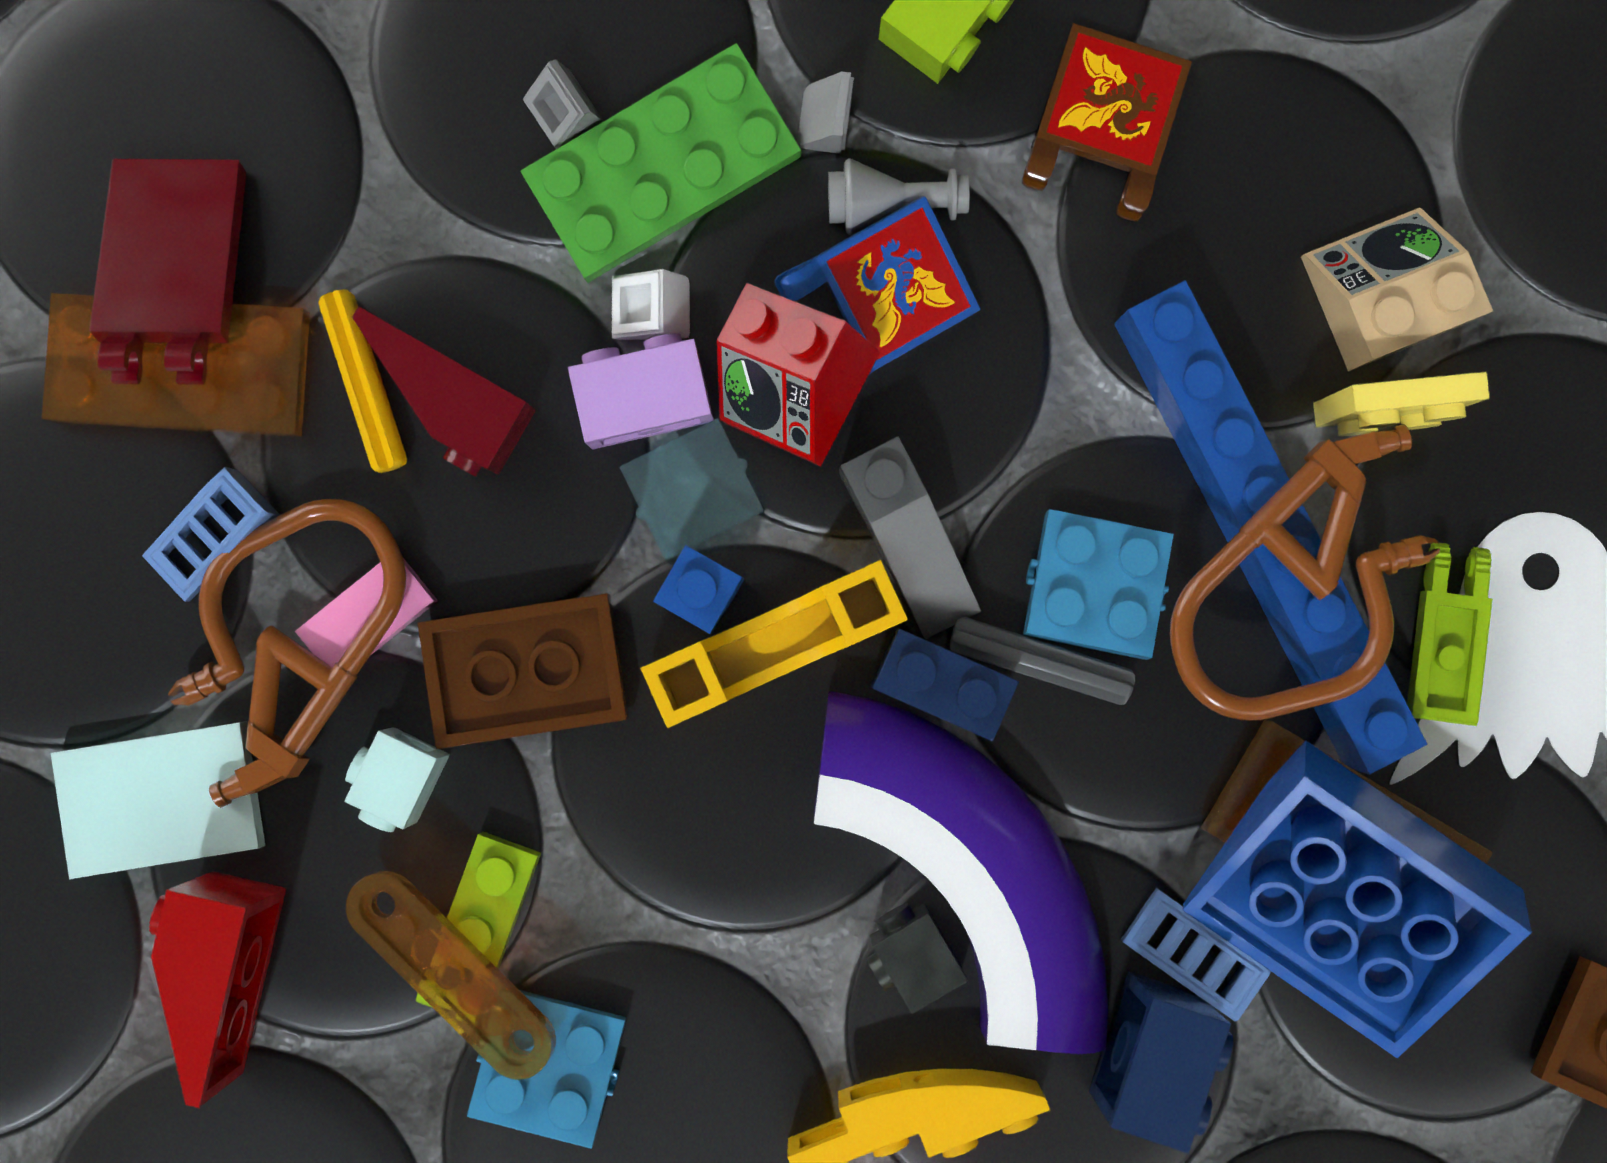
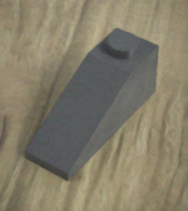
(909, 536)

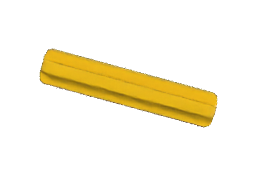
(362, 382)

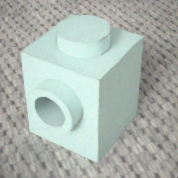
(394, 779)

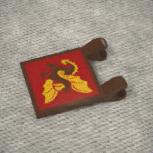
(1112, 107)

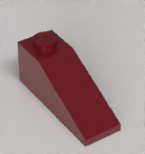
(452, 402)

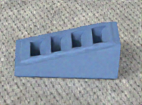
(224, 485)
(1242, 985)

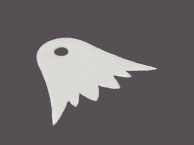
(1541, 656)

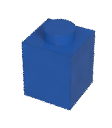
(698, 590)

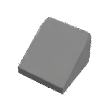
(826, 113)

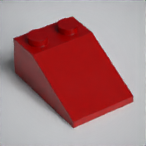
(212, 972)

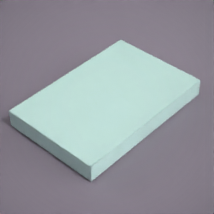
(152, 801)

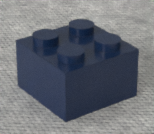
(1161, 1063)

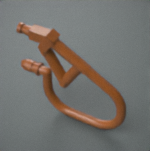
(1335, 465)
(279, 756)

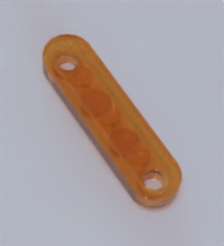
(451, 974)

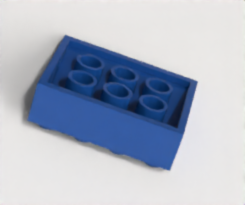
(1358, 901)

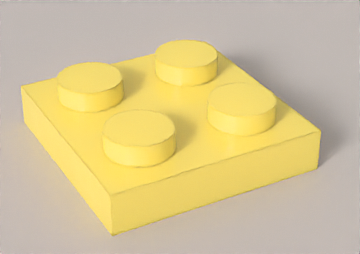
(1413, 402)

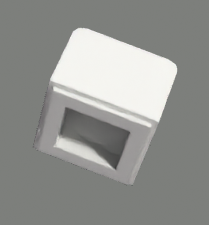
(650, 305)

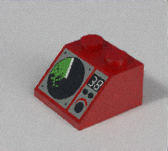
(789, 372)

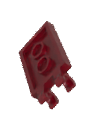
(167, 264)

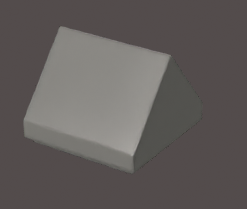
(561, 105)

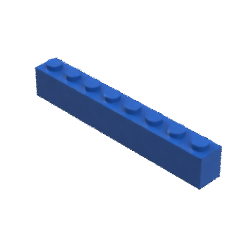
(1237, 477)

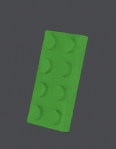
(661, 163)

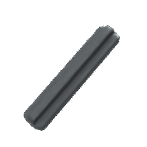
(1042, 660)

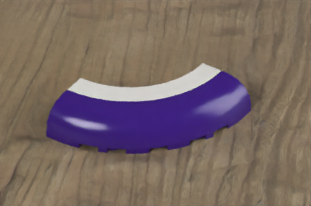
(987, 855)

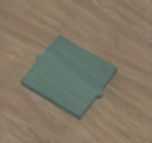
(691, 489)

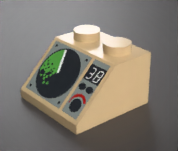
(1394, 287)

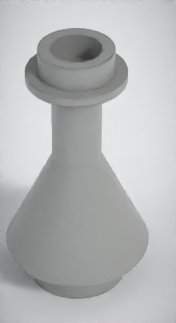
(865, 195)

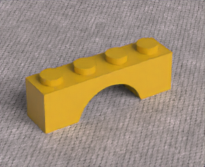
(774, 644)

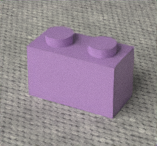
(640, 391)

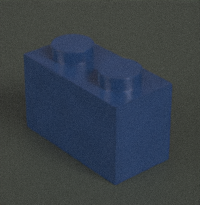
(944, 684)

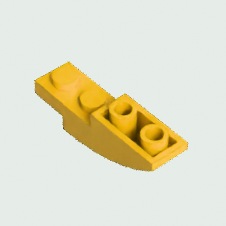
(939, 1104)

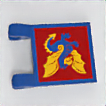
(890, 281)

